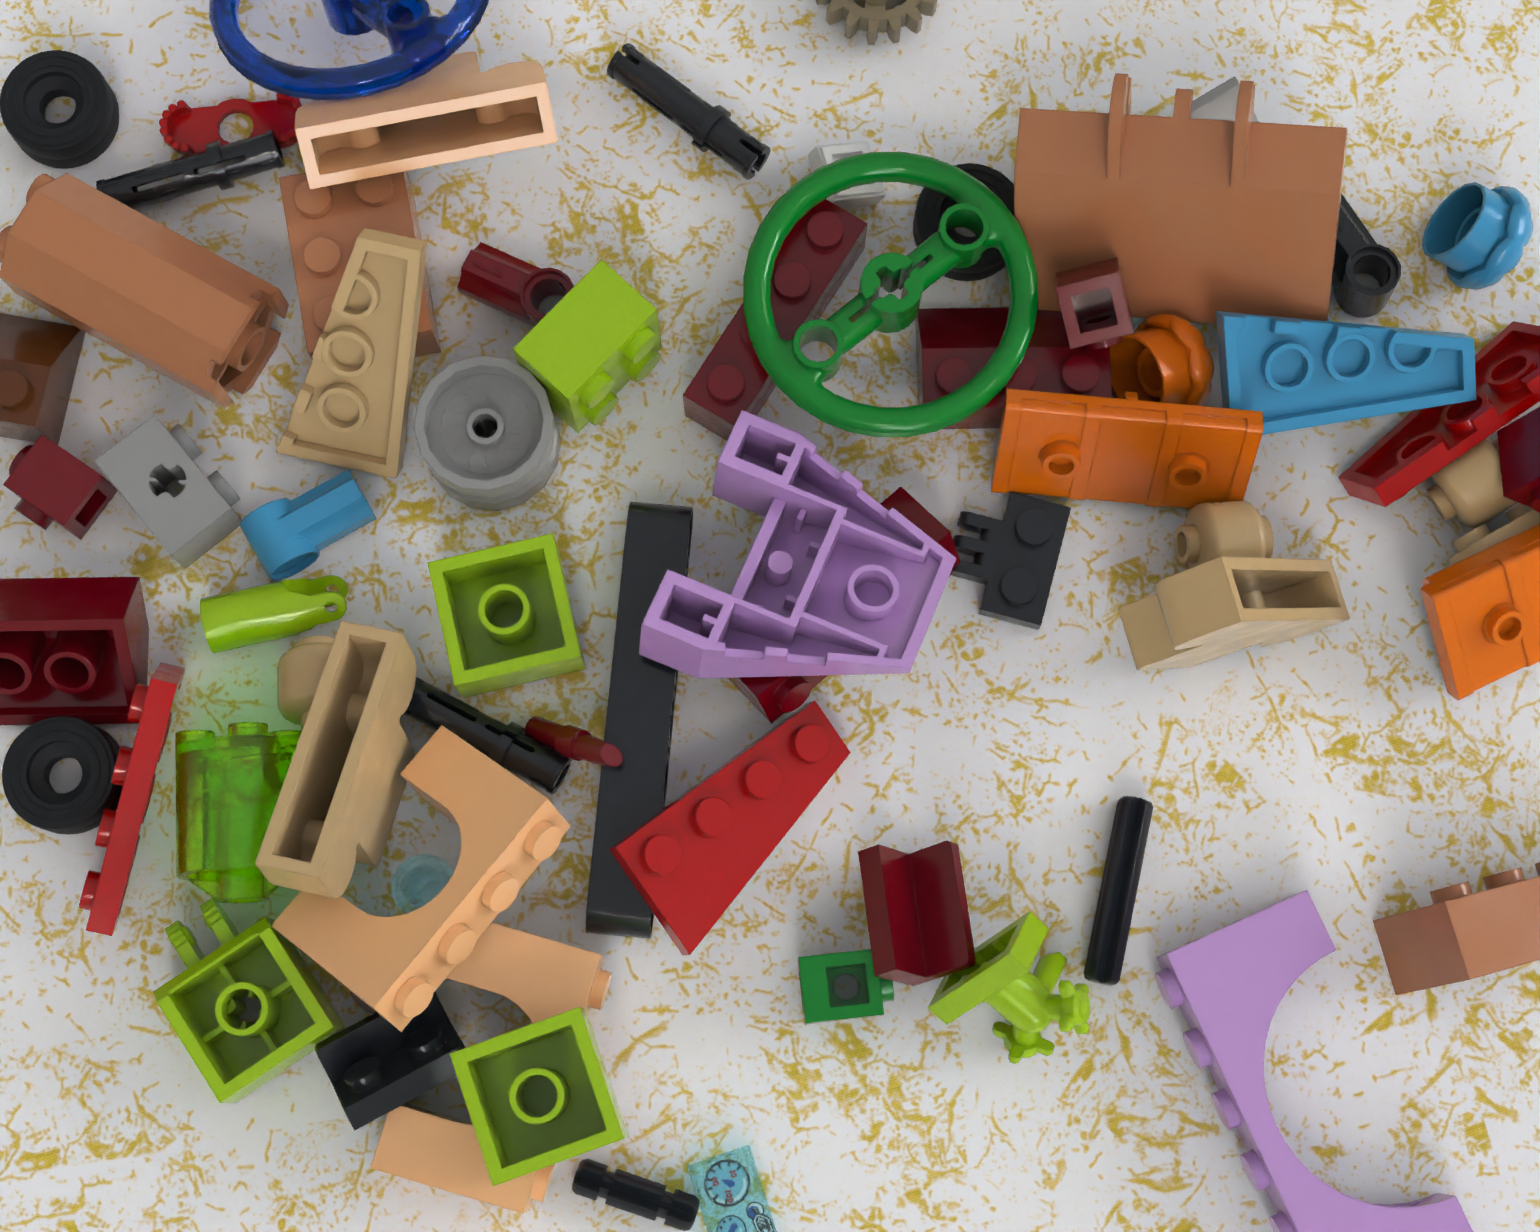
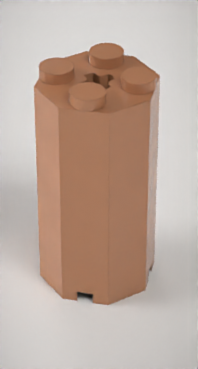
(141, 288)

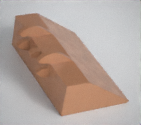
(1186, 204)

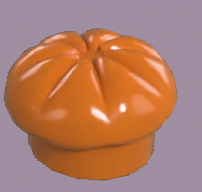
(1163, 362)

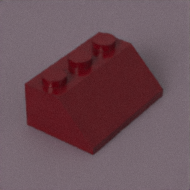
(960, 341)
(71, 648)

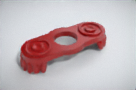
(192, 128)

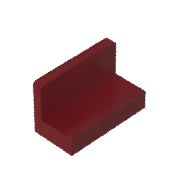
(916, 912)

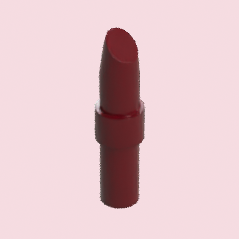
(573, 742)

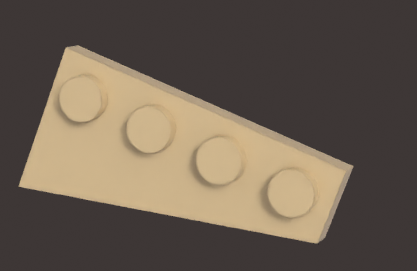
(362, 368)

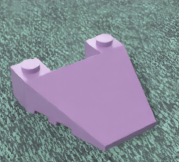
(824, 586)

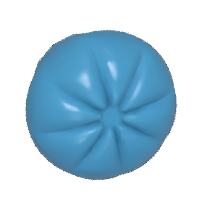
(1479, 234)

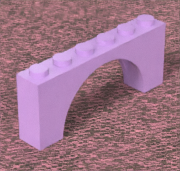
(1228, 997)

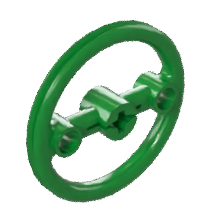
(975, 209)

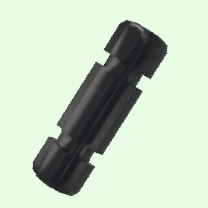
(635, 1194)

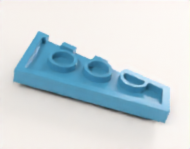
(1337, 371)

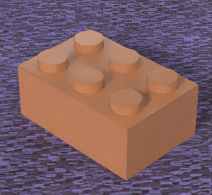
(323, 233)

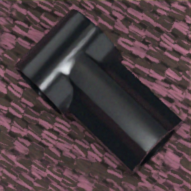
(1356, 254)

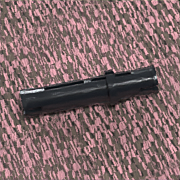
(706, 124)
(261, 154)
(496, 740)

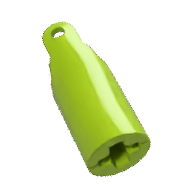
(270, 611)

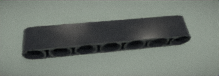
(636, 719)

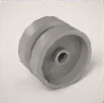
(468, 404)

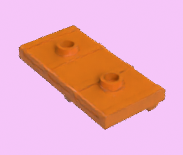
(1124, 449)
(1486, 613)

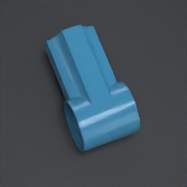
(292, 532)

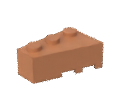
(1463, 933)

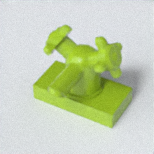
(1022, 998)

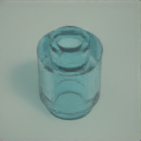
(413, 875)

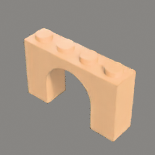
(405, 958)
(543, 982)

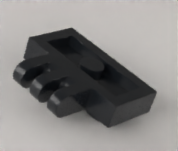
(1013, 557)

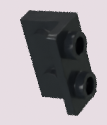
(383, 1068)

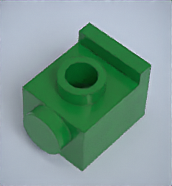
(817, 991)

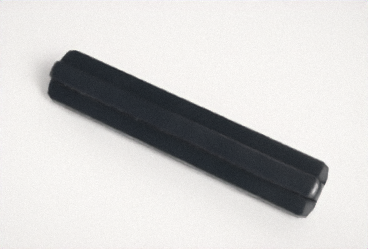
(1118, 890)

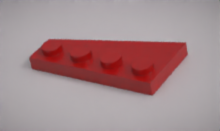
(1435, 436)
(134, 771)
(720, 832)

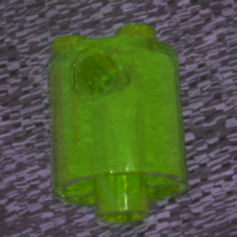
(226, 804)

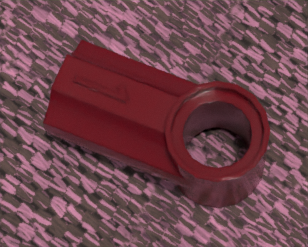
(510, 283)

